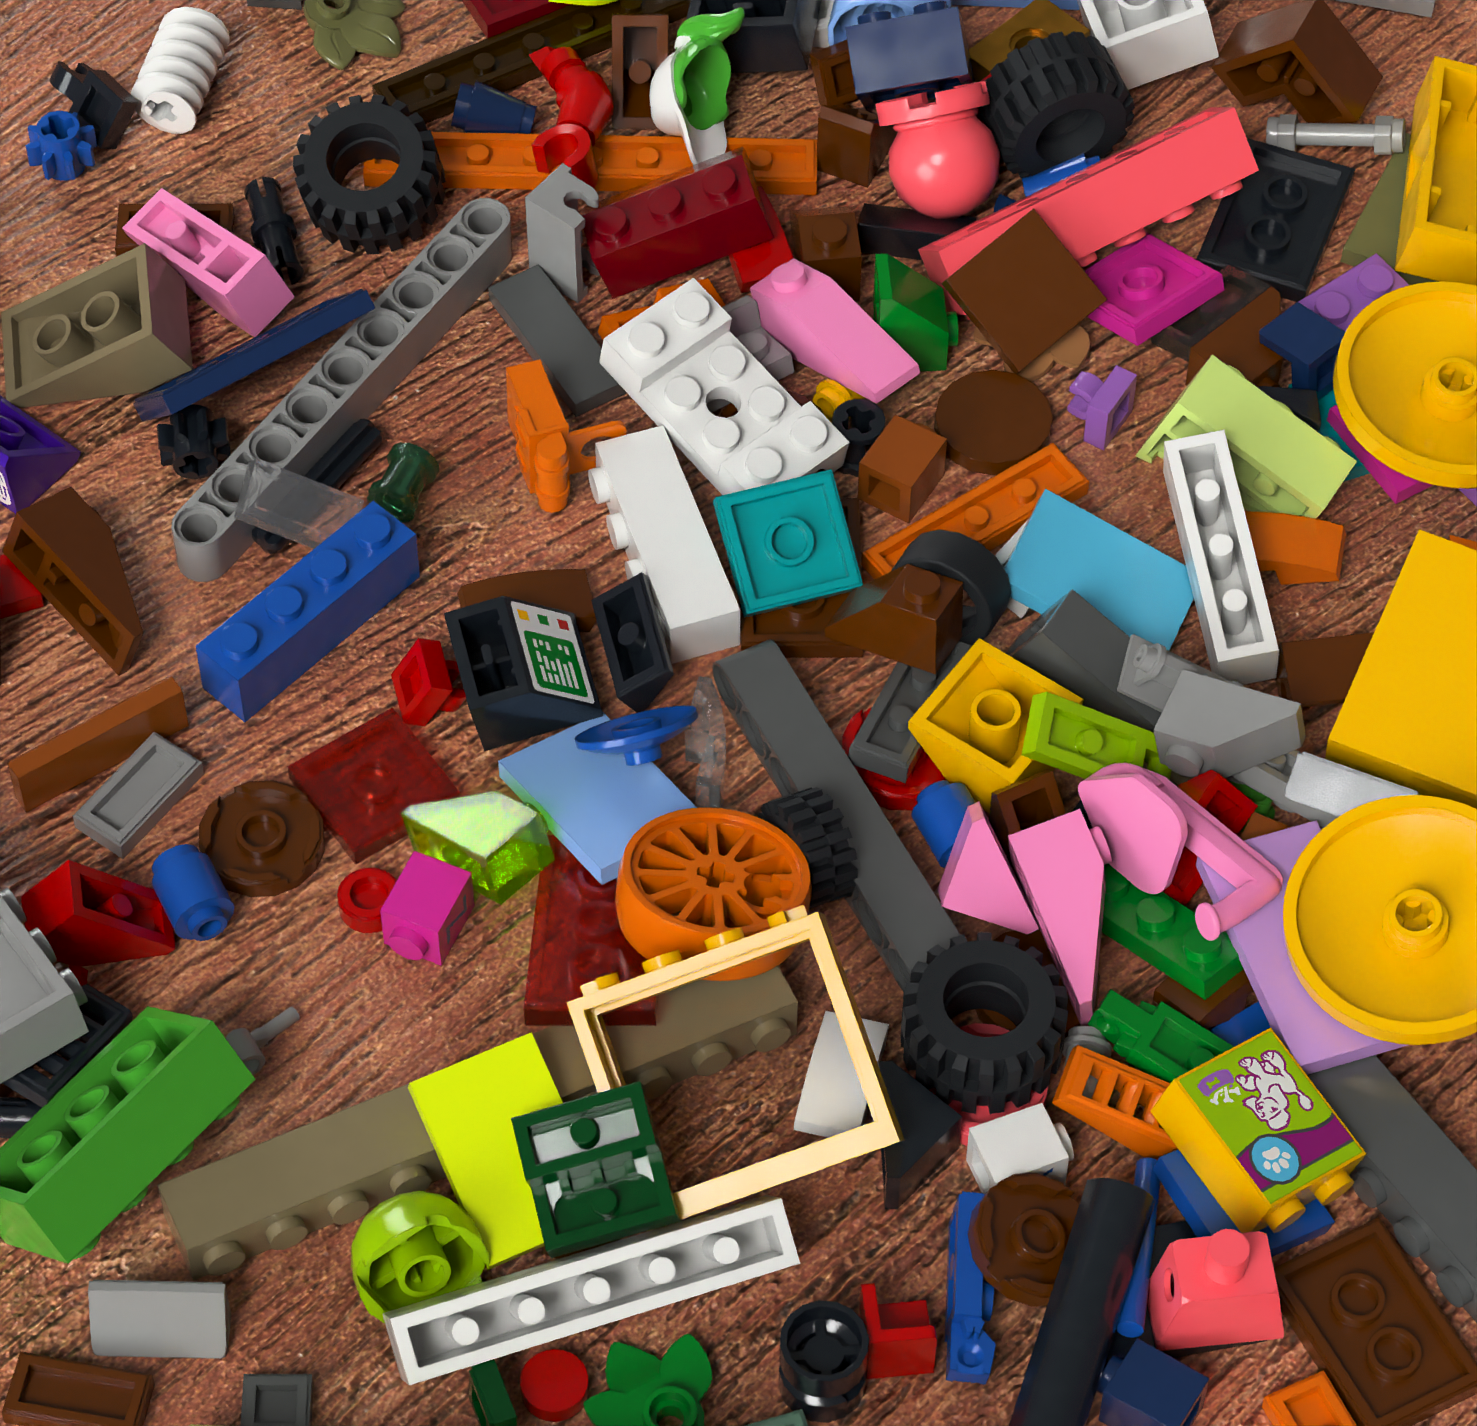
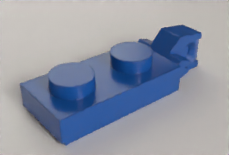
(967, 1302)

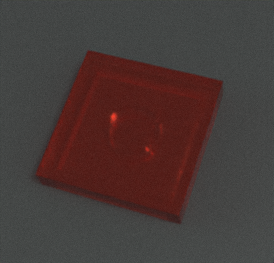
(368, 781)

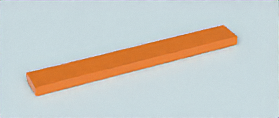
(621, 161)

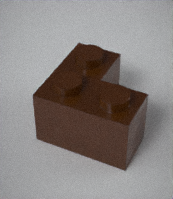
(1301, 55)

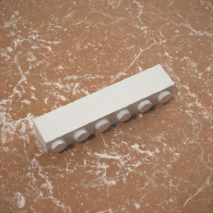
(590, 1288)

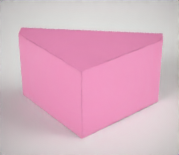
(982, 879)

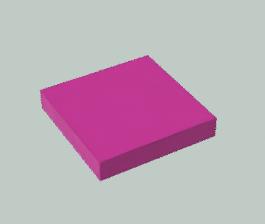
(1150, 288)

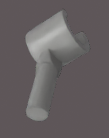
(248, 1044)

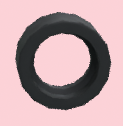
(968, 562)

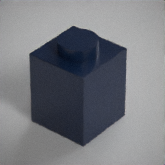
(1150, 1389)

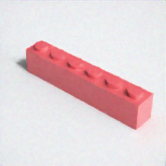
(1116, 194)

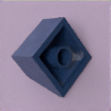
(908, 53)

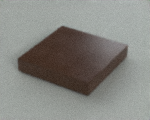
(1024, 291)

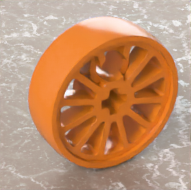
(720, 874)

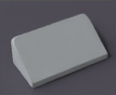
(159, 1319)

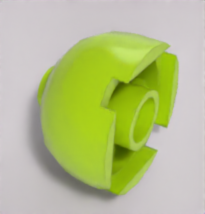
(415, 1251)

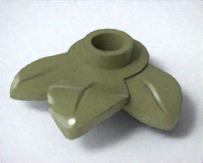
(354, 27)

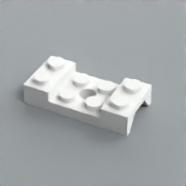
(684, 357)

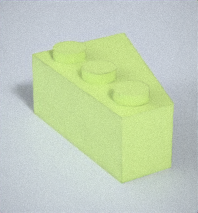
(1274, 454)

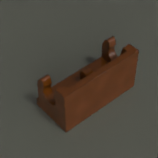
(1319, 668)

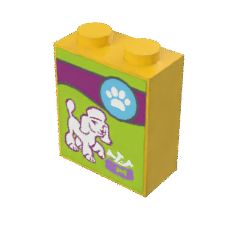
(1259, 1134)

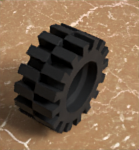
(819, 834)

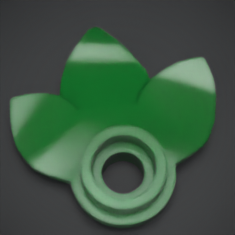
(650, 1389)

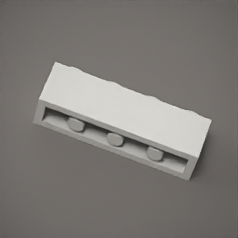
(666, 541)
(1220, 558)

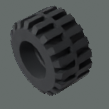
(1056, 103)
(362, 134)
(994, 979)

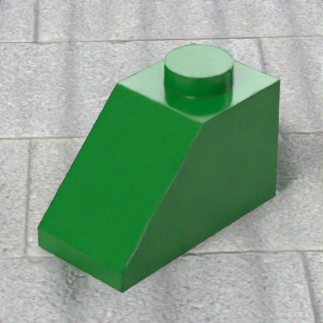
(913, 313)

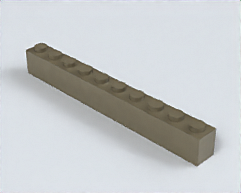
(382, 1149)

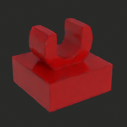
(424, 683)

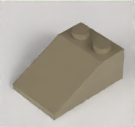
(99, 333)

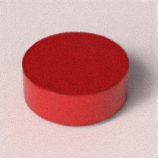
(362, 898)
(554, 1385)

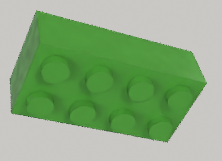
(115, 1131)

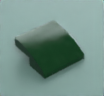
(595, 1169)

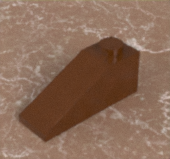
(77, 568)

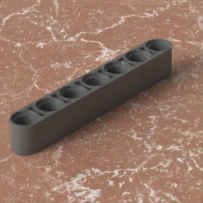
(803, 753)

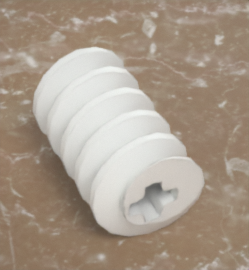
(180, 69)

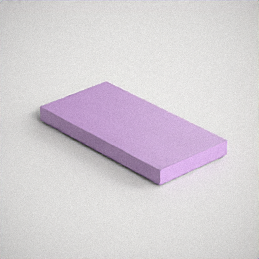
(1297, 1020)

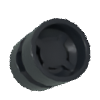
(823, 1361)

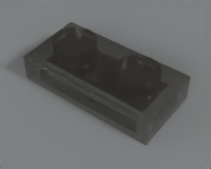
(1193, 327)

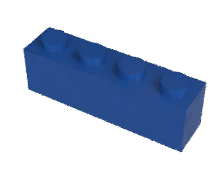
(308, 611)

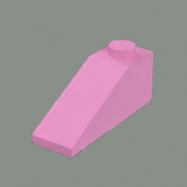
(213, 262)
(830, 331)
(1065, 887)

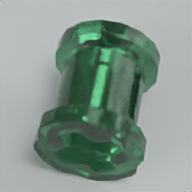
(404, 480)

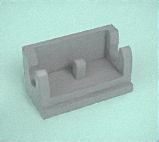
(556, 231)

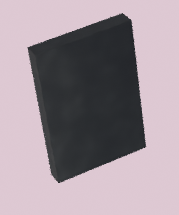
(1279, 219)

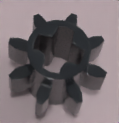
(193, 442)

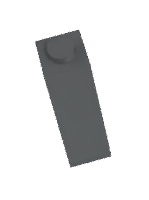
(1084, 655)

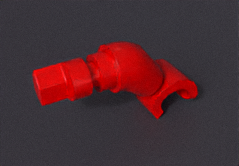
(582, 117)

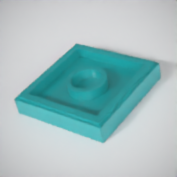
(787, 543)

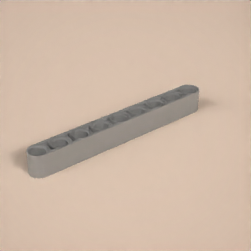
(349, 379)

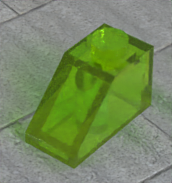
(485, 835)

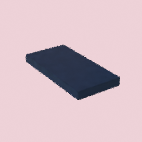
(253, 355)

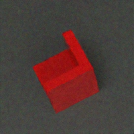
(898, 1336)

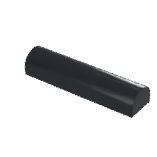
(1084, 1305)

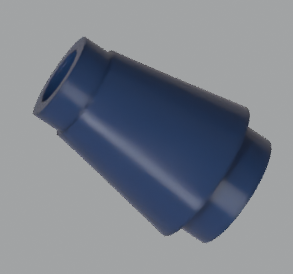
(491, 111)

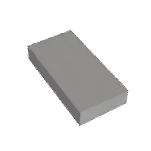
(138, 795)

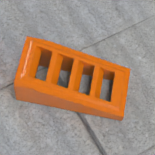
(1119, 1124)

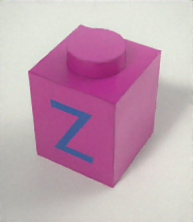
(427, 908)

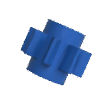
(61, 145)

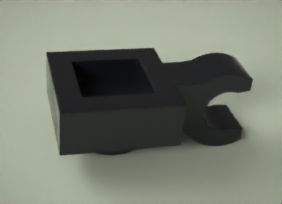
(97, 101)

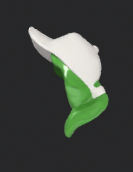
(693, 85)

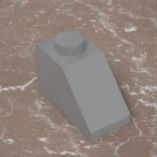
(1224, 727)

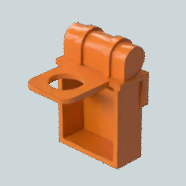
(543, 437)

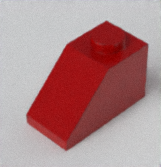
(97, 917)

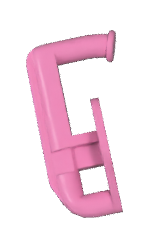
(1149, 825)

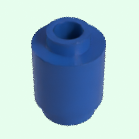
(940, 815)
(191, 893)

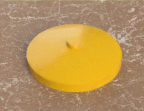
(1412, 381)
(1389, 919)

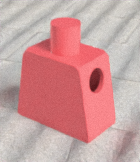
(1215, 1292)

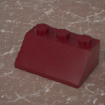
(676, 223)

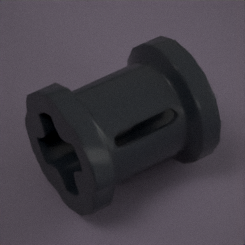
(865, 428)

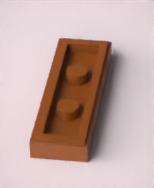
(97, 743)

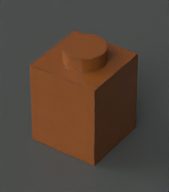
(902, 468)

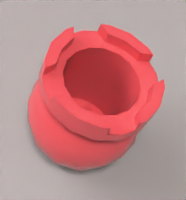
(942, 153)

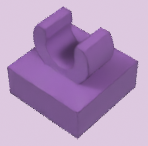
(1102, 404)

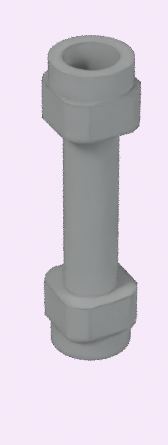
(1386, 135)

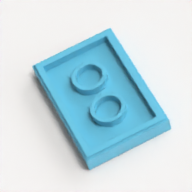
(1107, 567)

